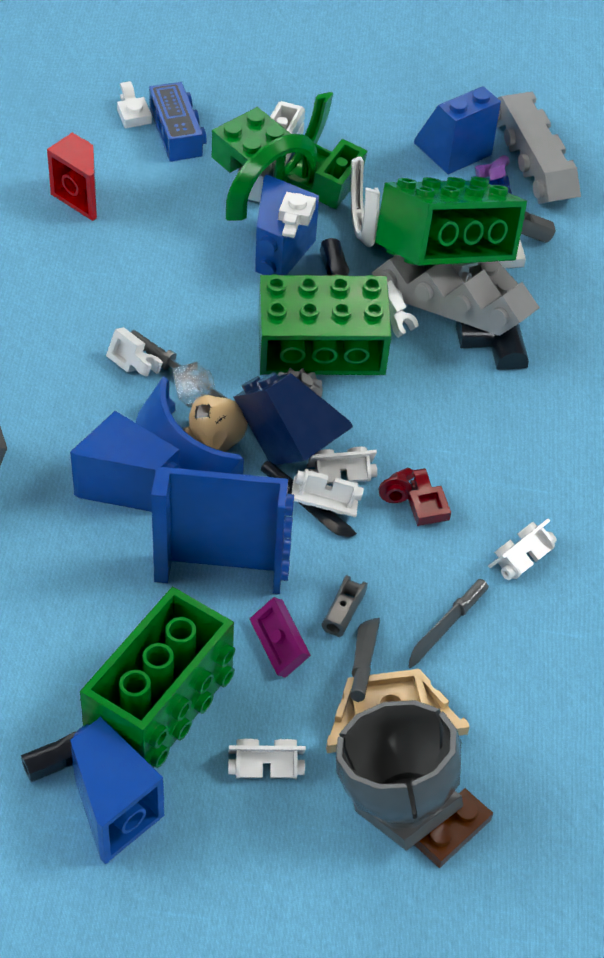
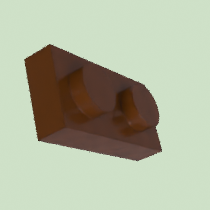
(456, 830)

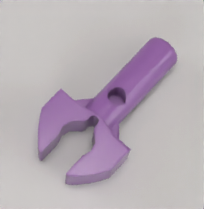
(494, 170)

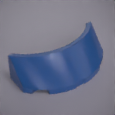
(193, 455)

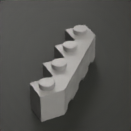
(539, 150)
(468, 302)

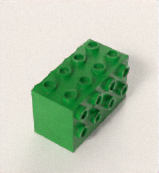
(450, 221)
(324, 324)
(162, 675)

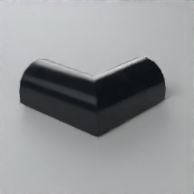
(507, 348)

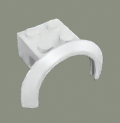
(364, 216)

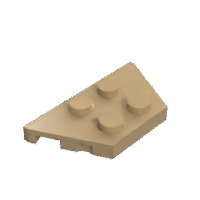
(391, 687)

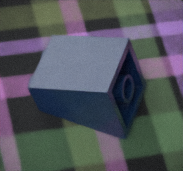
(289, 418)

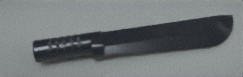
(325, 516)

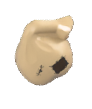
(216, 422)

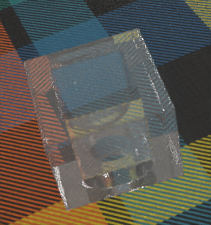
(192, 382)

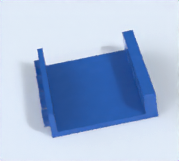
(221, 521)

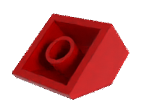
(73, 174)

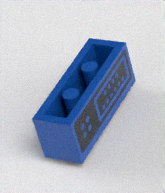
(177, 121)

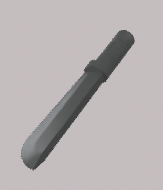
(459, 609)
(364, 651)

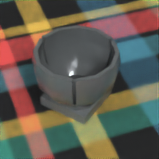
(401, 768)

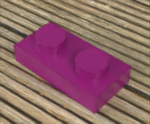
(279, 637)

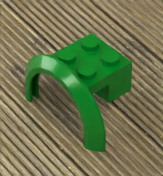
(254, 143)
(333, 172)

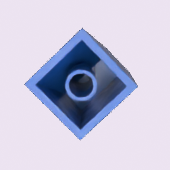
(461, 130)
(273, 251)
(120, 463)
(116, 788)

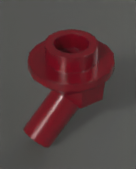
(396, 487)

